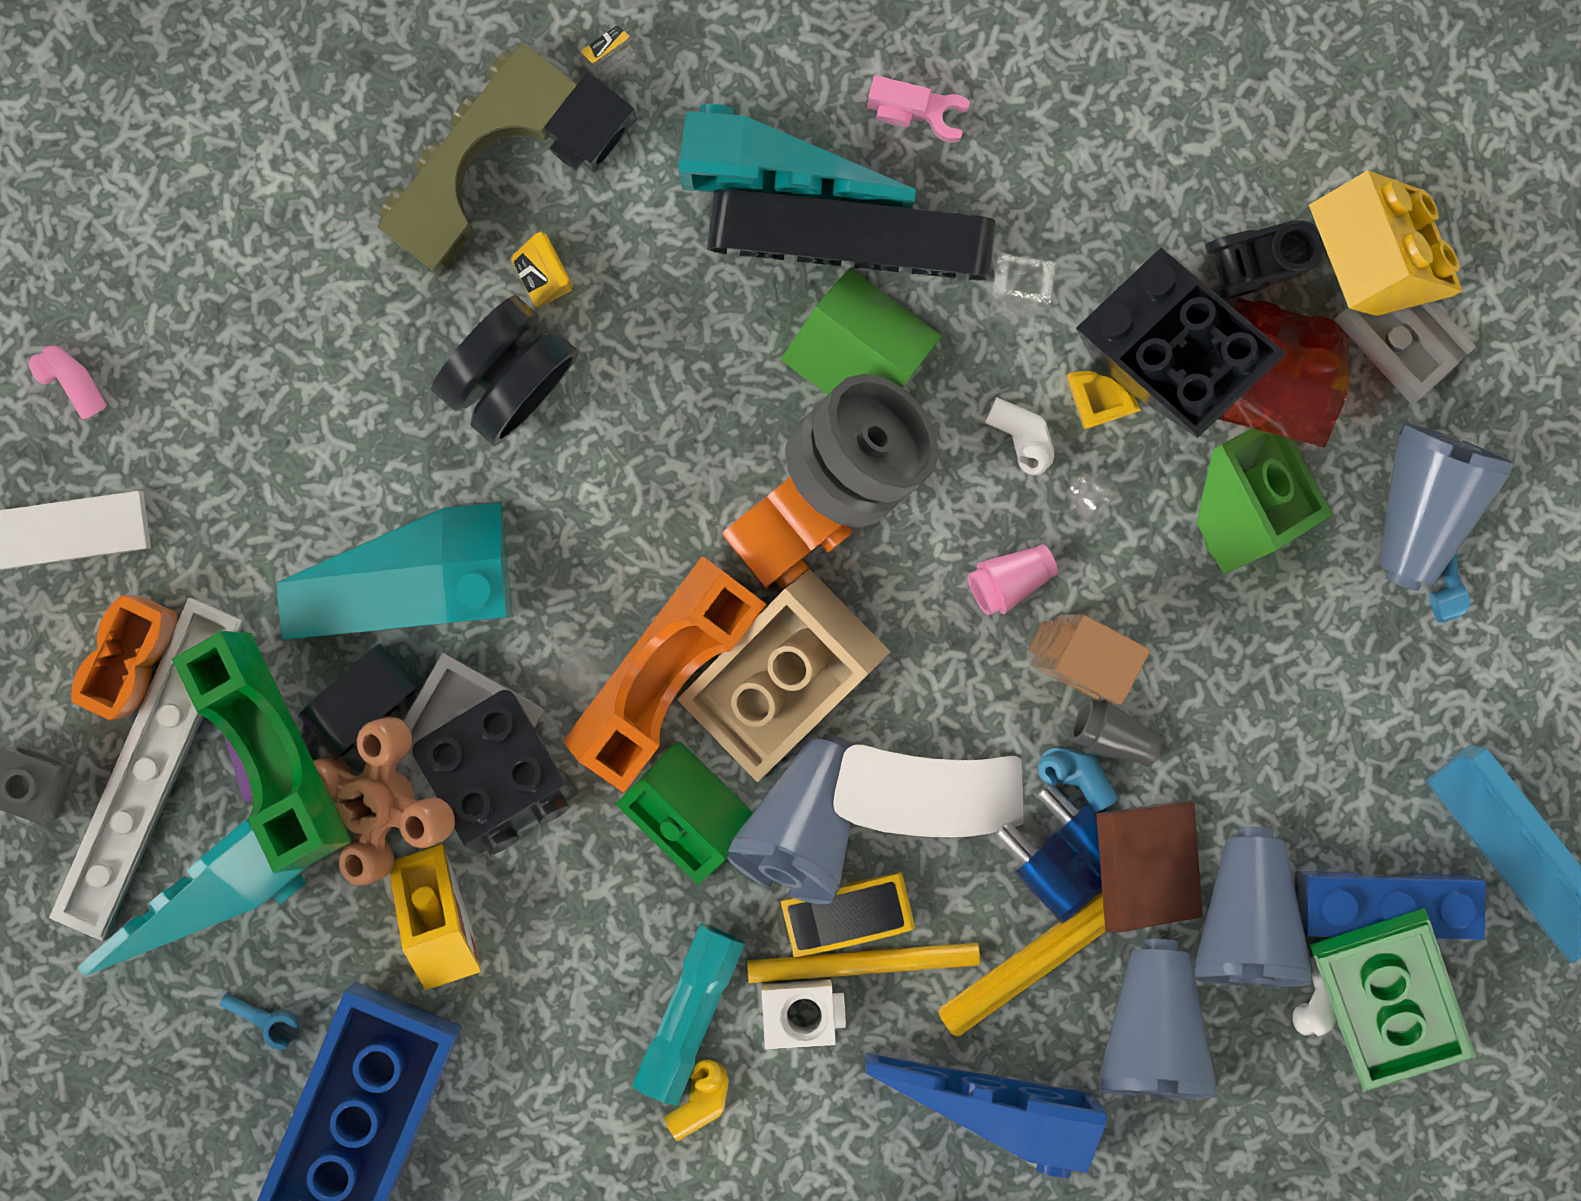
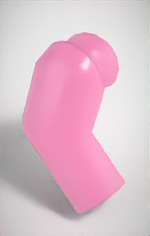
(73, 377)

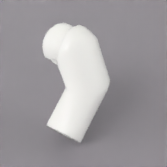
(1028, 433)

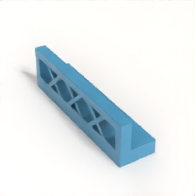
(1517, 847)

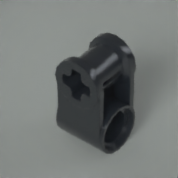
(1254, 257)

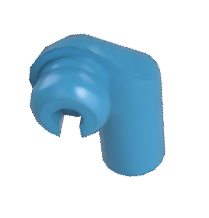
(1078, 769)

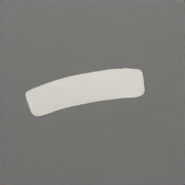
(928, 794)

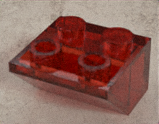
(1306, 387)

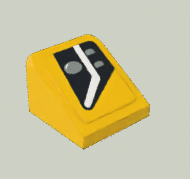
(541, 270)

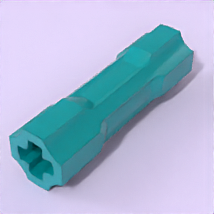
(688, 1014)

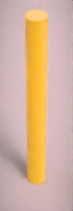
(863, 962)

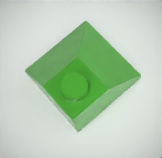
(1257, 498)

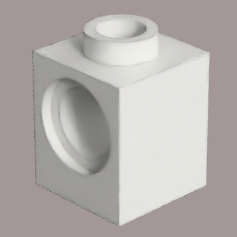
(778, 1028)

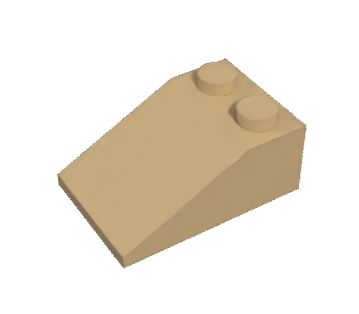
(783, 675)

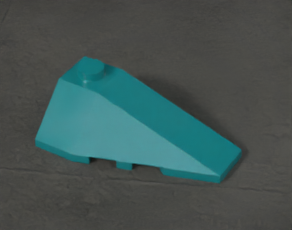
(747, 155)
(416, 576)
(220, 886)

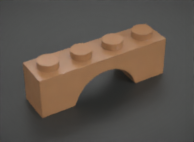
(1088, 656)

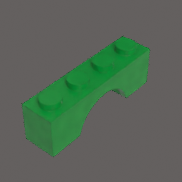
(239, 696)

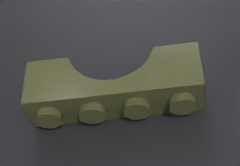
(516, 102)

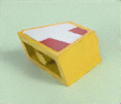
(433, 918)

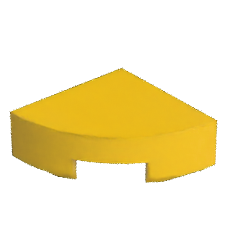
(1100, 398)

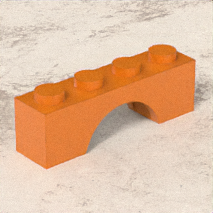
(626, 716)

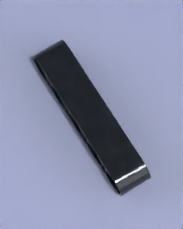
(852, 232)

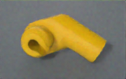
(705, 1101)

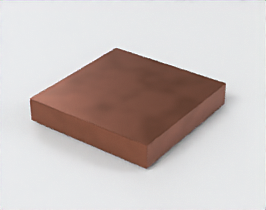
(1149, 866)

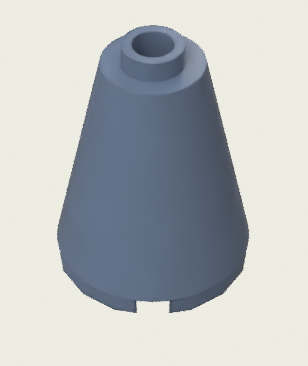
(1435, 502)
(795, 829)
(1254, 917)
(1158, 1029)

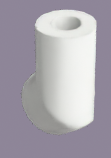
(1318, 1015)

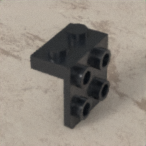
(493, 773)

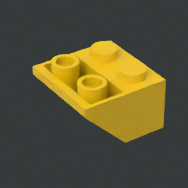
(1385, 245)

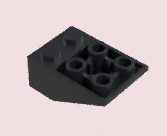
(1177, 344)

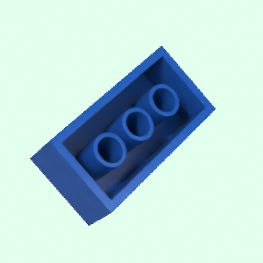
(362, 1101)

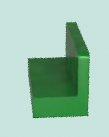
(686, 811)

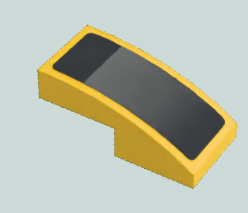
(857, 915)

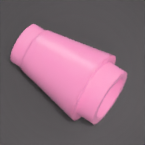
(1011, 578)

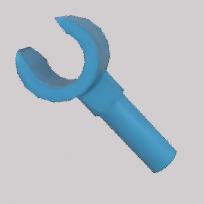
(1453, 600)
(261, 1019)

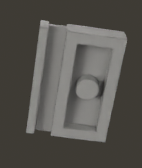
(1409, 345)

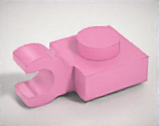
(900, 102)

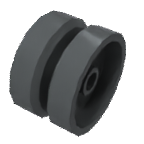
(861, 450)

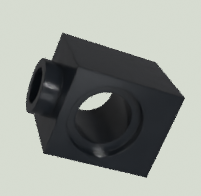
(589, 124)

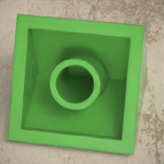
(858, 333)

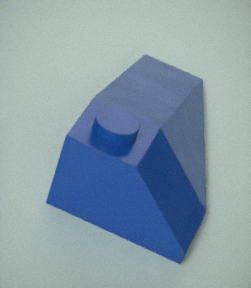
(1030, 1119)

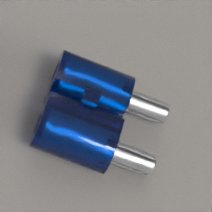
(1066, 866)

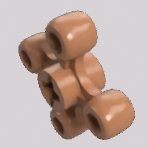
(381, 801)

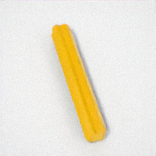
(1024, 968)

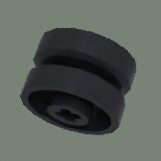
(504, 370)

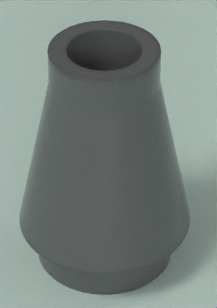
(1112, 733)

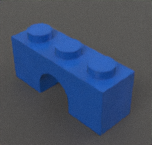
(1349, 901)

